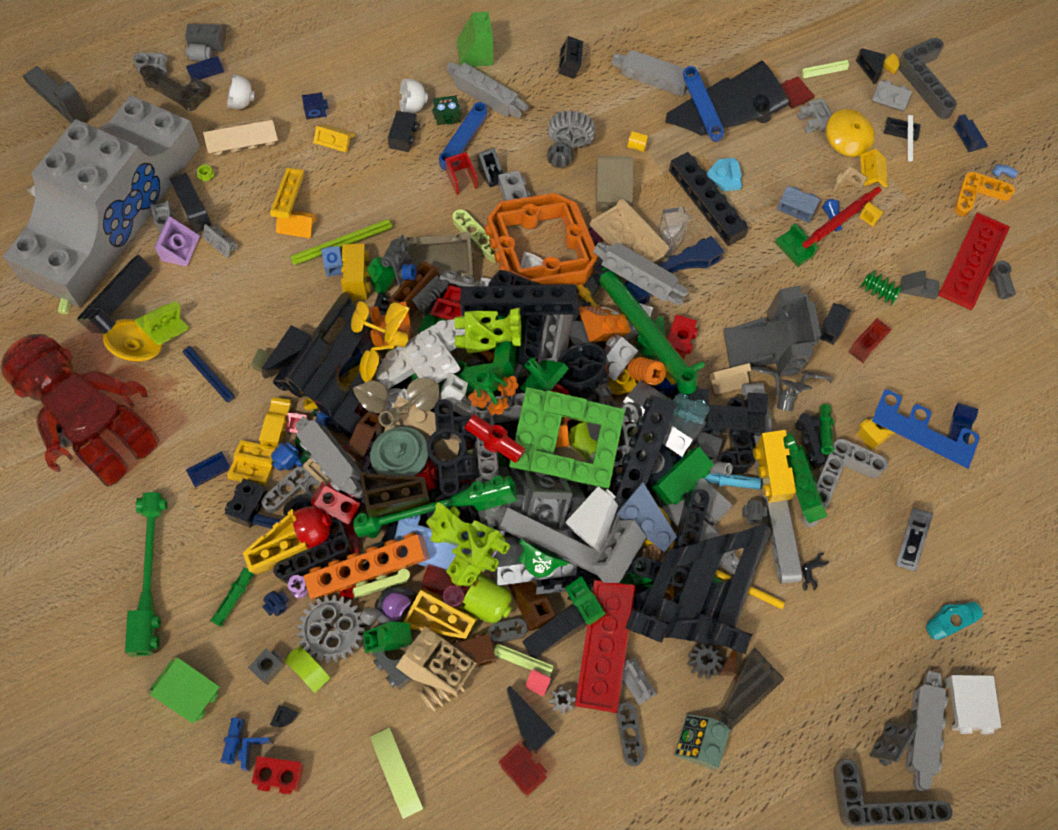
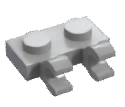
(820, 113)

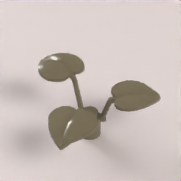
(373, 394)

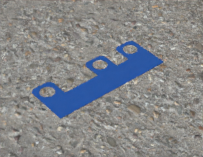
(919, 433)

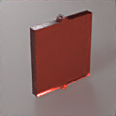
(796, 92)

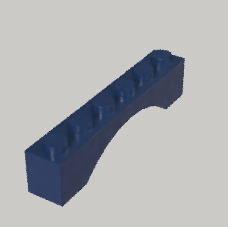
(702, 255)

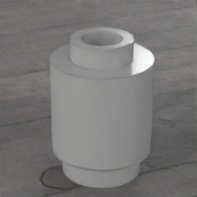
(198, 52)

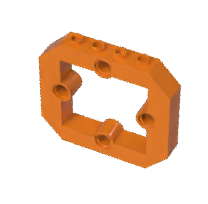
(528, 212)

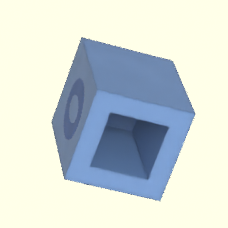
(332, 261)

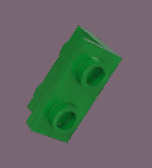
(792, 245)

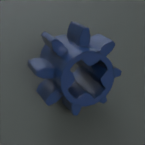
(275, 603)

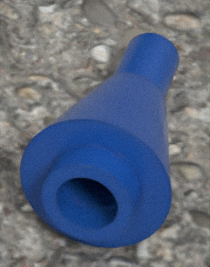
(831, 208)

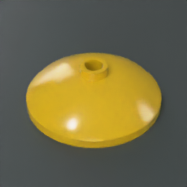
(850, 132)
(130, 342)

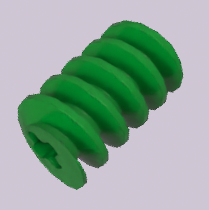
(881, 286)

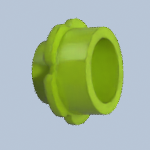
(207, 170)

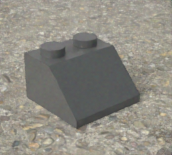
(207, 33)

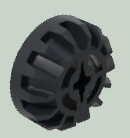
(586, 363)

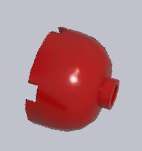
(311, 526)

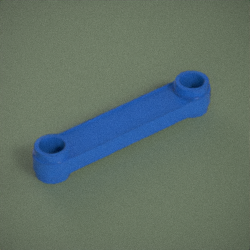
(703, 103)
(464, 133)

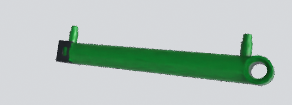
(684, 375)

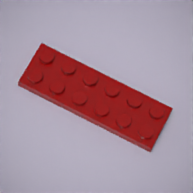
(974, 261)
(606, 649)

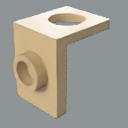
(848, 175)

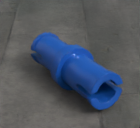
(232, 741)

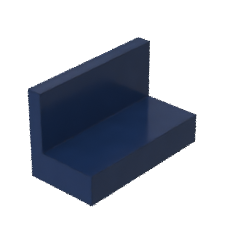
(969, 134)

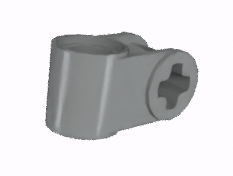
(142, 59)
(161, 213)

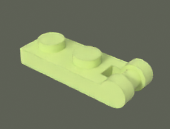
(382, 582)

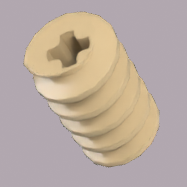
(435, 696)

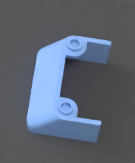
(439, 553)

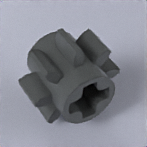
(754, 512)

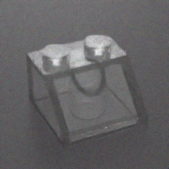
(673, 228)

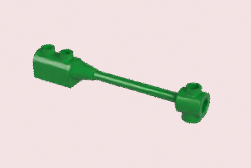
(481, 495)
(142, 622)

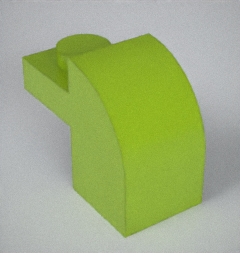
(307, 668)

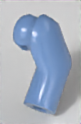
(1009, 171)

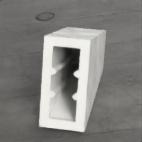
(594, 518)

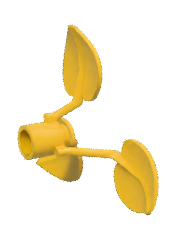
(393, 319)

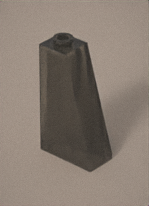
(750, 685)

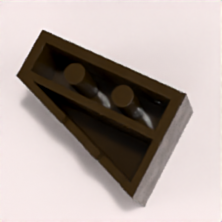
(393, 493)

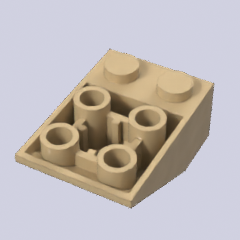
(436, 662)

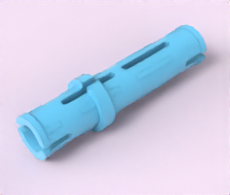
(734, 480)

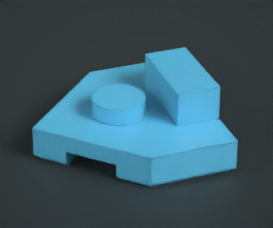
(726, 174)

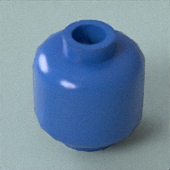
(285, 456)

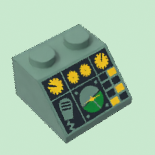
(702, 741)

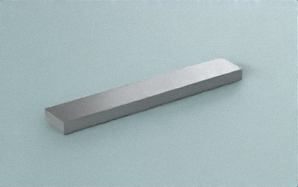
(548, 539)

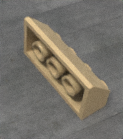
(240, 134)
(425, 424)

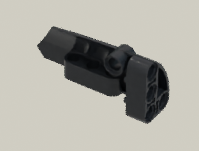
(736, 100)

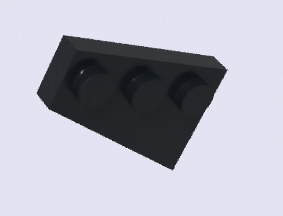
(559, 584)

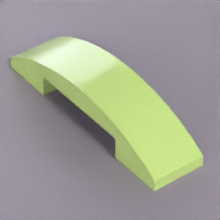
(396, 773)

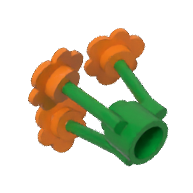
(484, 381)

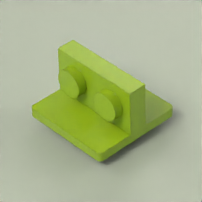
(163, 323)

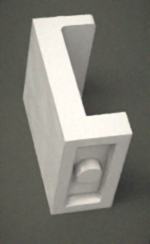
(974, 703)

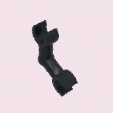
(807, 567)

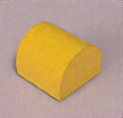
(637, 141)
(871, 214)

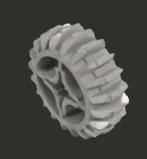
(572, 128)

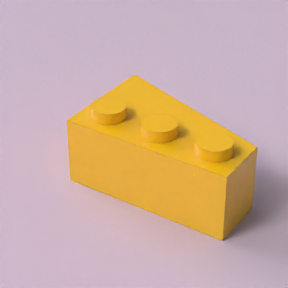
(354, 271)
(773, 467)
(274, 546)
(439, 617)

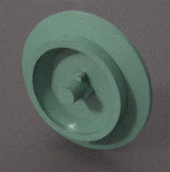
(399, 452)

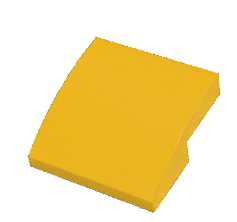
(252, 463)

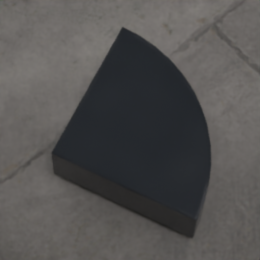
(283, 717)

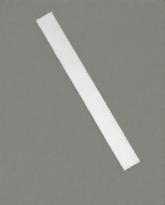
(910, 137)

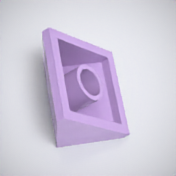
(176, 243)

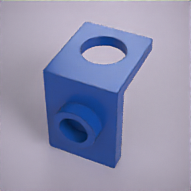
(245, 752)

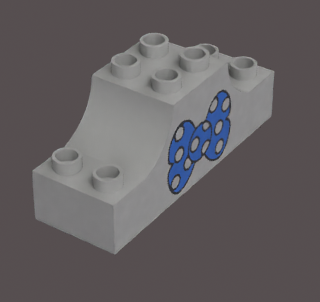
(97, 196)

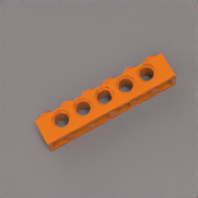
(316, 579)

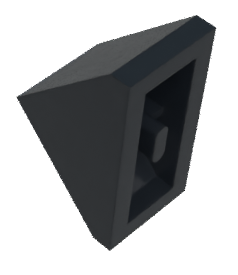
(871, 63)
(489, 166)

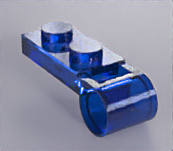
(962, 417)

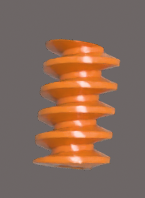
(647, 370)

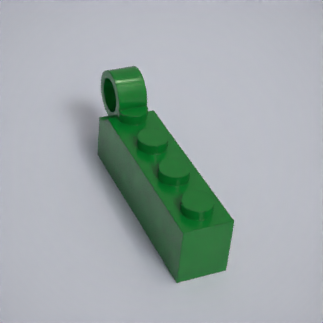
(804, 480)

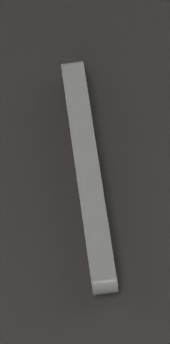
(778, 515)

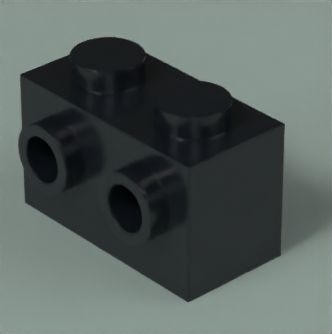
(245, 502)

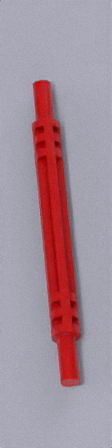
(841, 217)

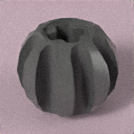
(559, 155)

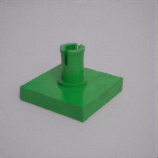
(543, 375)

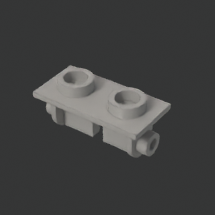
(215, 237)
(637, 682)

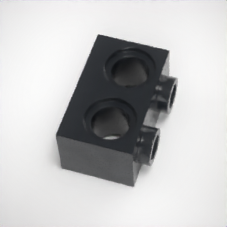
(570, 57)

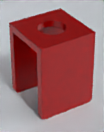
(465, 163)

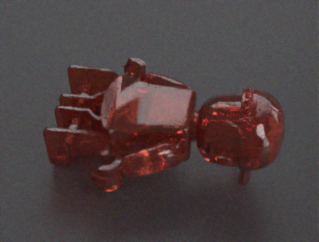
(44, 372)

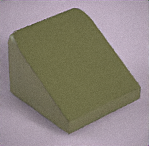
(260, 359)

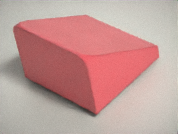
(292, 418)
(538, 682)

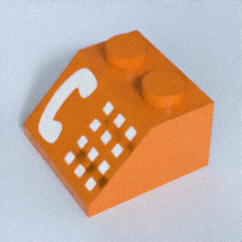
(603, 323)

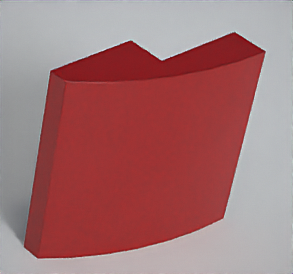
(449, 306)

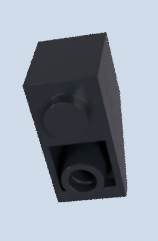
(834, 323)

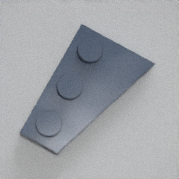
(648, 516)

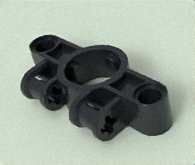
(446, 428)

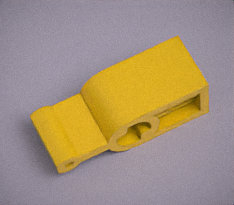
(275, 422)

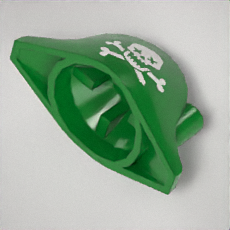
(539, 562)

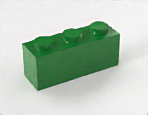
(683, 476)

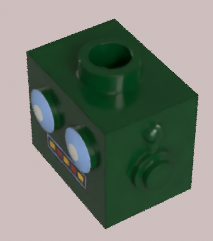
(446, 110)

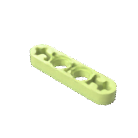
(476, 236)

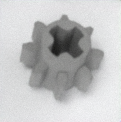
(563, 706)

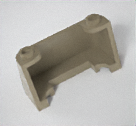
(443, 252)

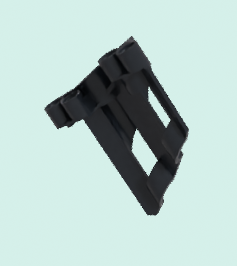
(318, 368)
(702, 608)

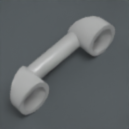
(371, 615)

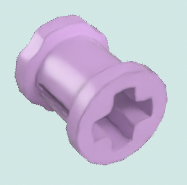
(293, 588)

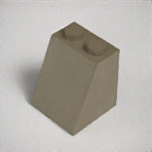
(613, 181)

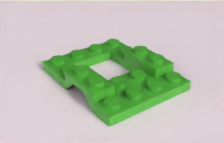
(539, 432)

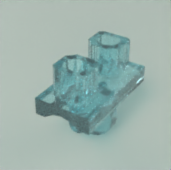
(690, 410)

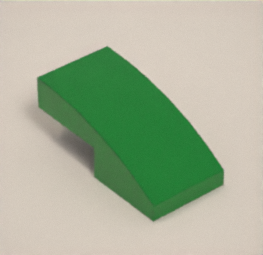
(585, 600)

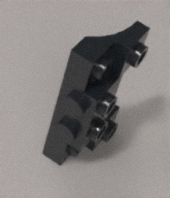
(732, 419)

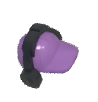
(393, 602)

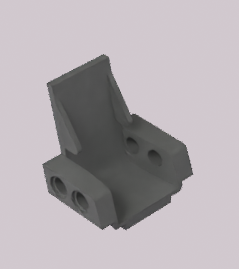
(782, 340)
(544, 496)

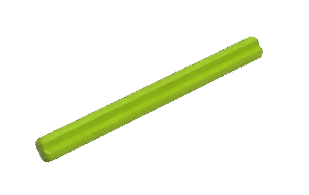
(346, 239)

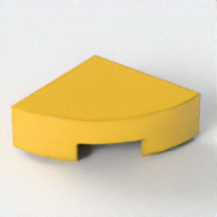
(891, 63)

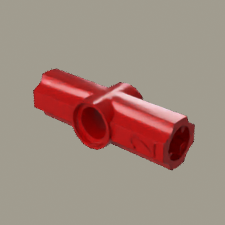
(495, 438)

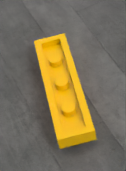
(287, 193)

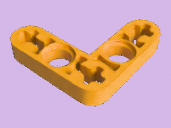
(978, 186)

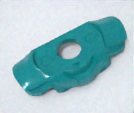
(941, 626)

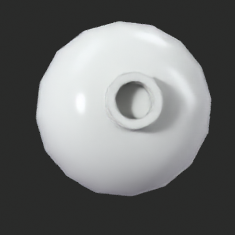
(239, 93)
(412, 96)

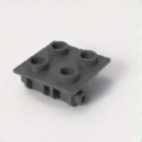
(396, 256)
(429, 294)
(893, 742)

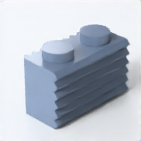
(798, 204)

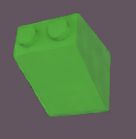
(476, 41)
(184, 690)

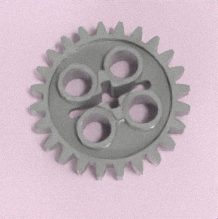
(315, 619)

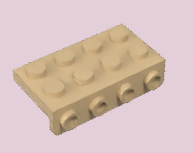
(626, 227)

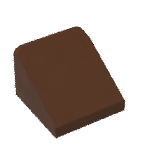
(730, 665)

